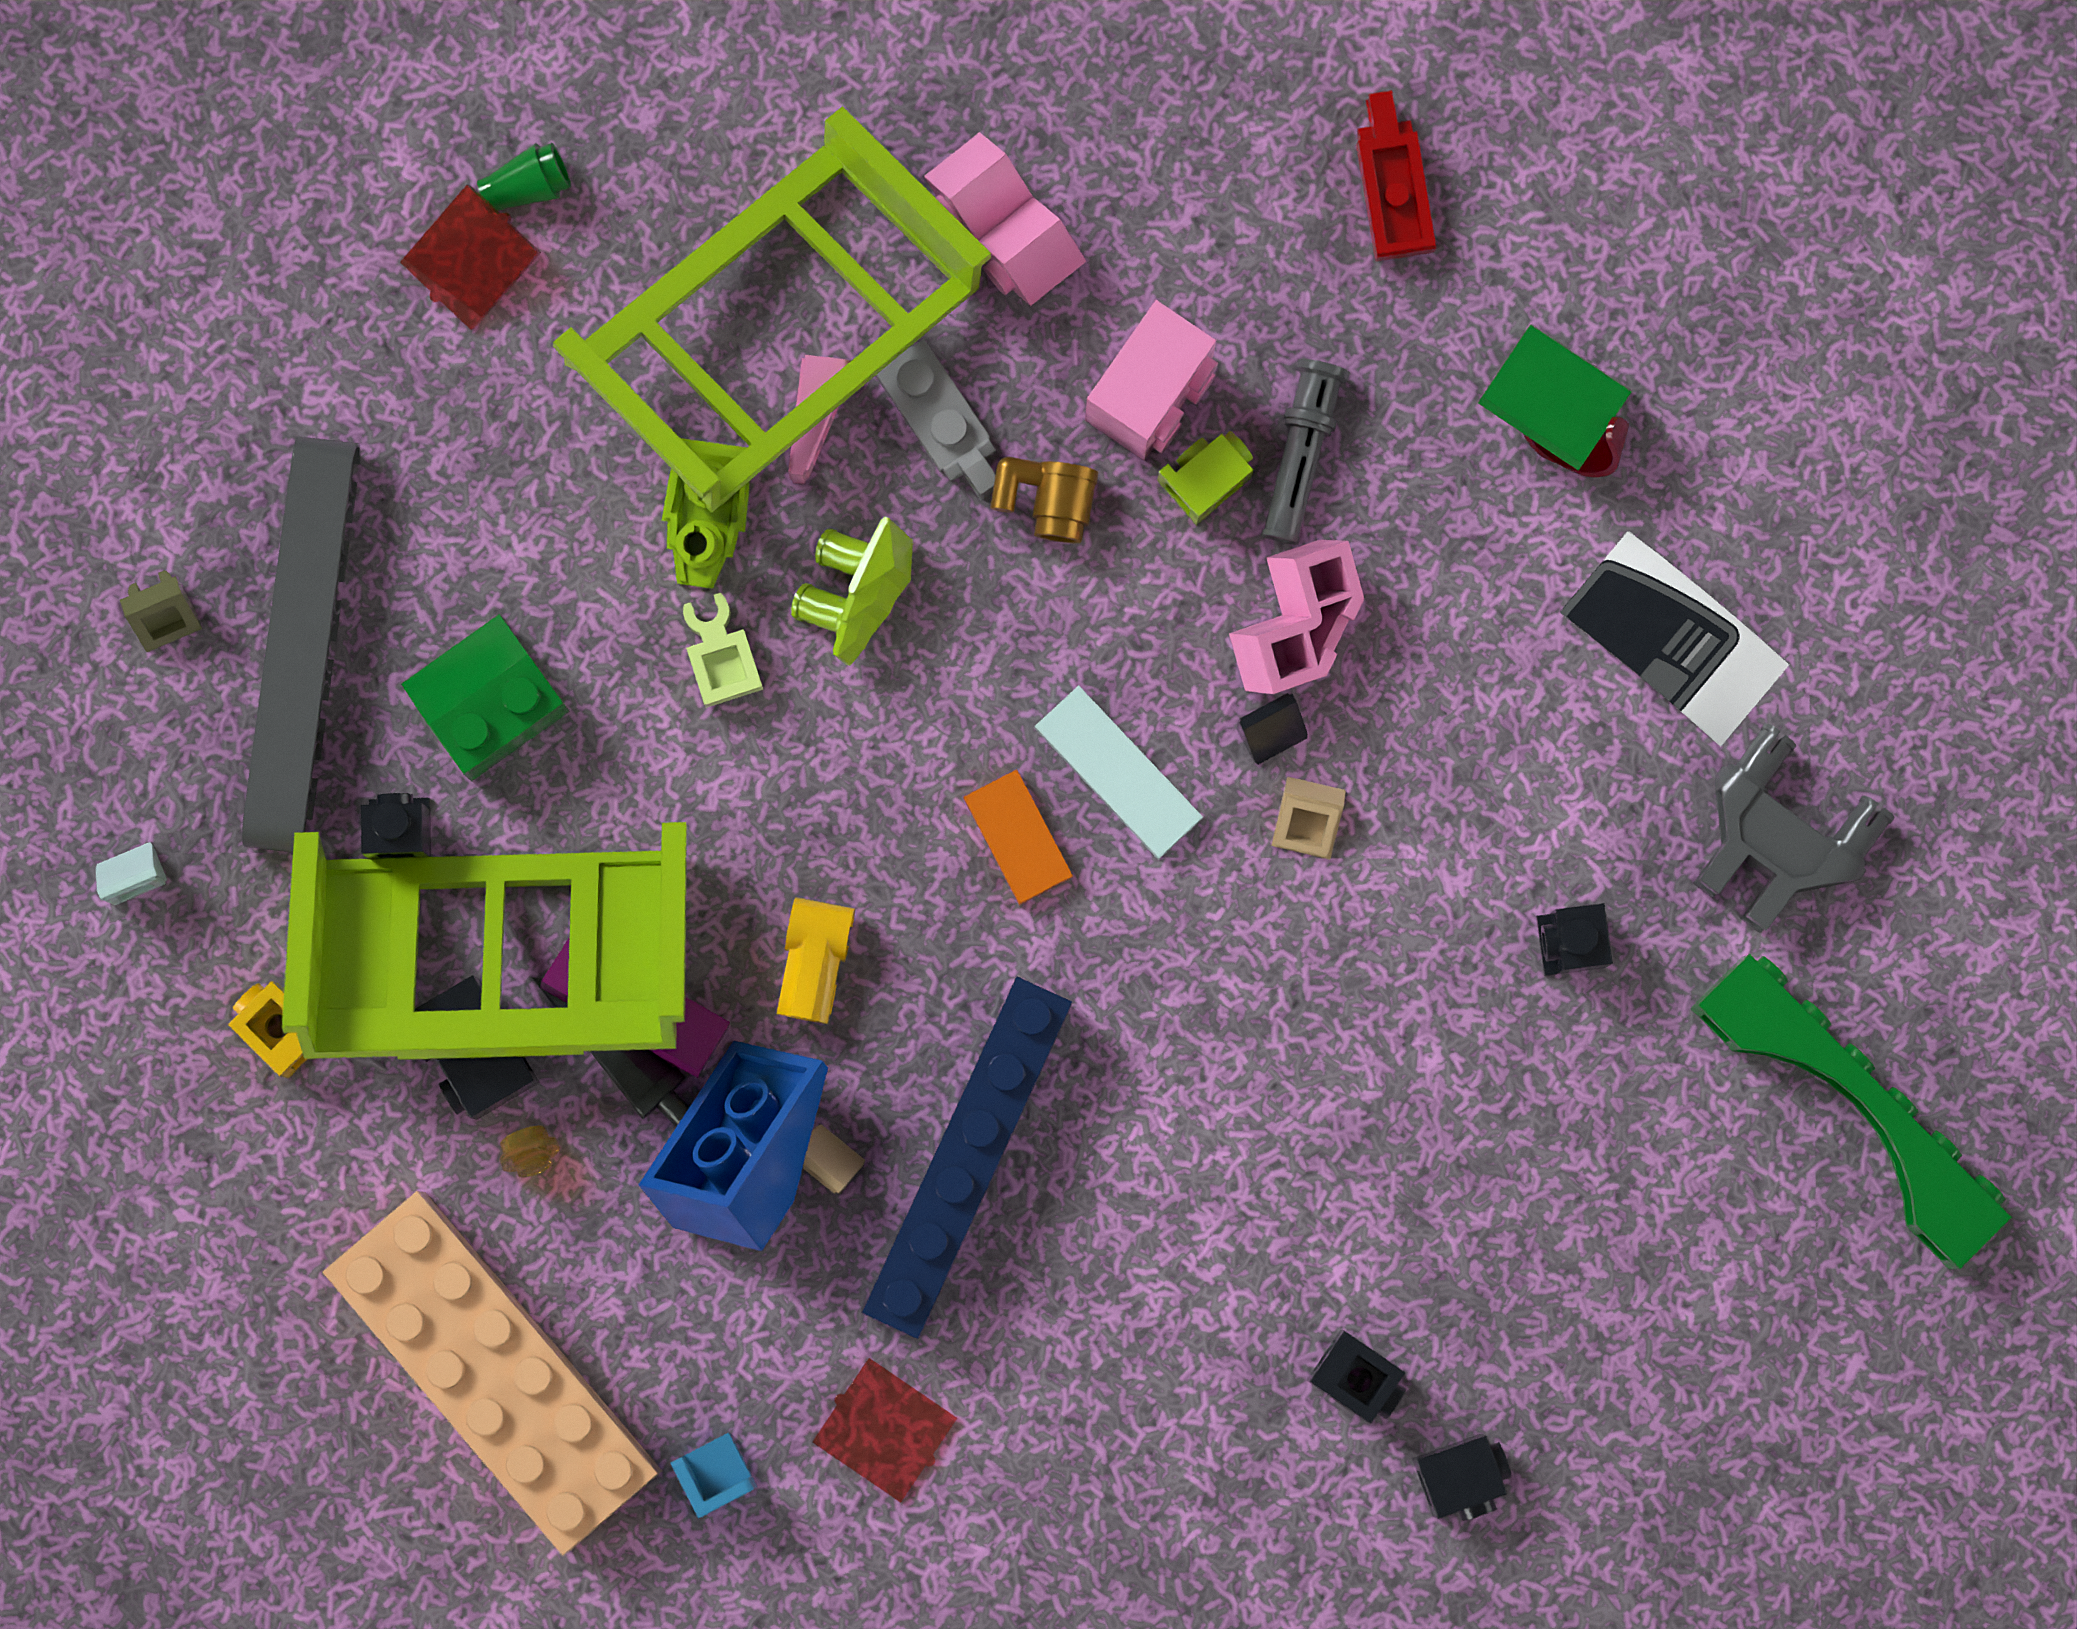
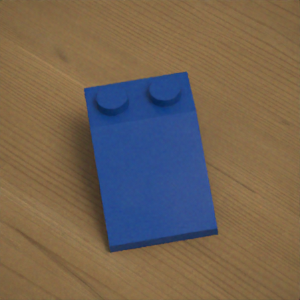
(739, 1147)

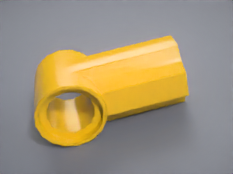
(816, 947)

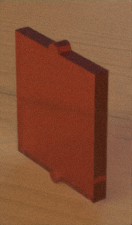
(470, 257)
(884, 1430)

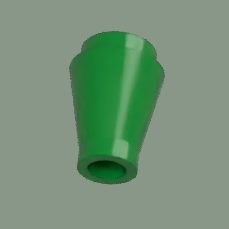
(527, 179)

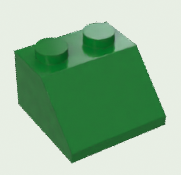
(484, 698)

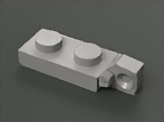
(940, 417)

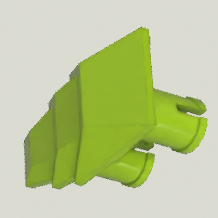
(695, 534)
(880, 576)

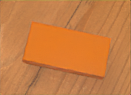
(1018, 837)

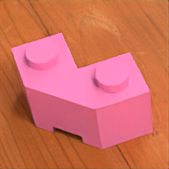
(992, 202)
(1317, 599)

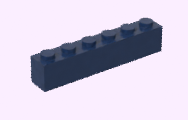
(967, 1157)

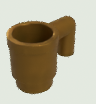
(1061, 497)

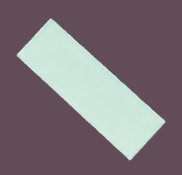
(1118, 772)

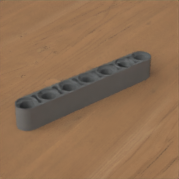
(298, 642)

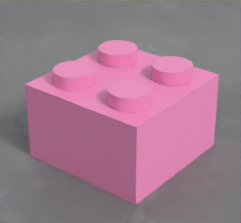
(1151, 380)

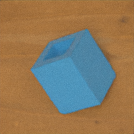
(714, 1475)

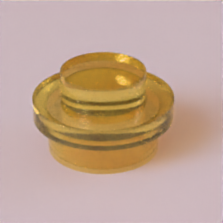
(528, 1151)

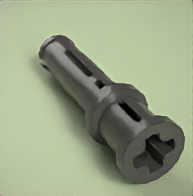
(1309, 423)

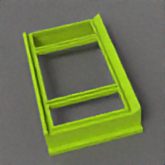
(895, 193)

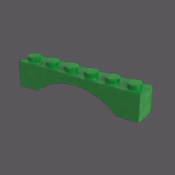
(1940, 1199)

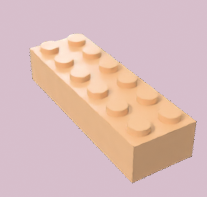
(492, 1371)

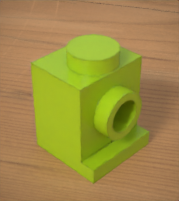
(1207, 475)

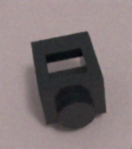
(396, 827)
(1574, 939)
(1333, 1371)

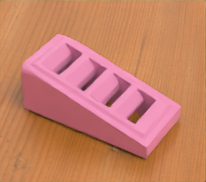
(805, 452)

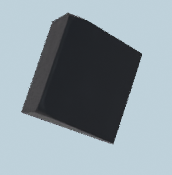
(1272, 728)

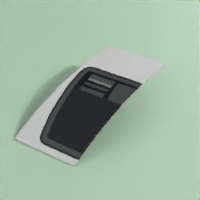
(1675, 637)

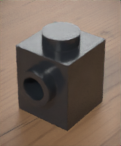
(1463, 1477)

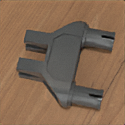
(1776, 840)

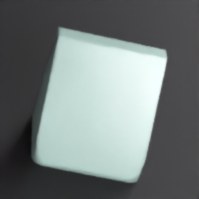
(129, 874)

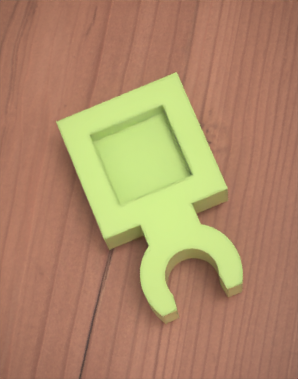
(723, 660)

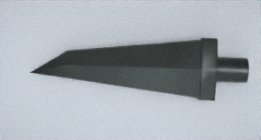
(640, 1076)

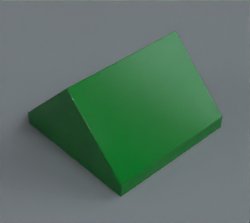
(1554, 396)

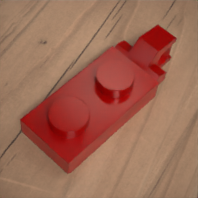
(1394, 183)

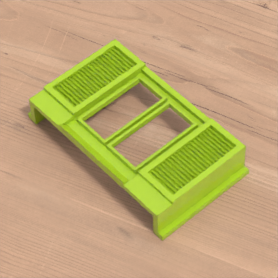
(358, 952)

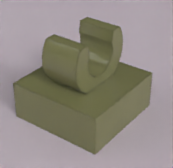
(160, 612)

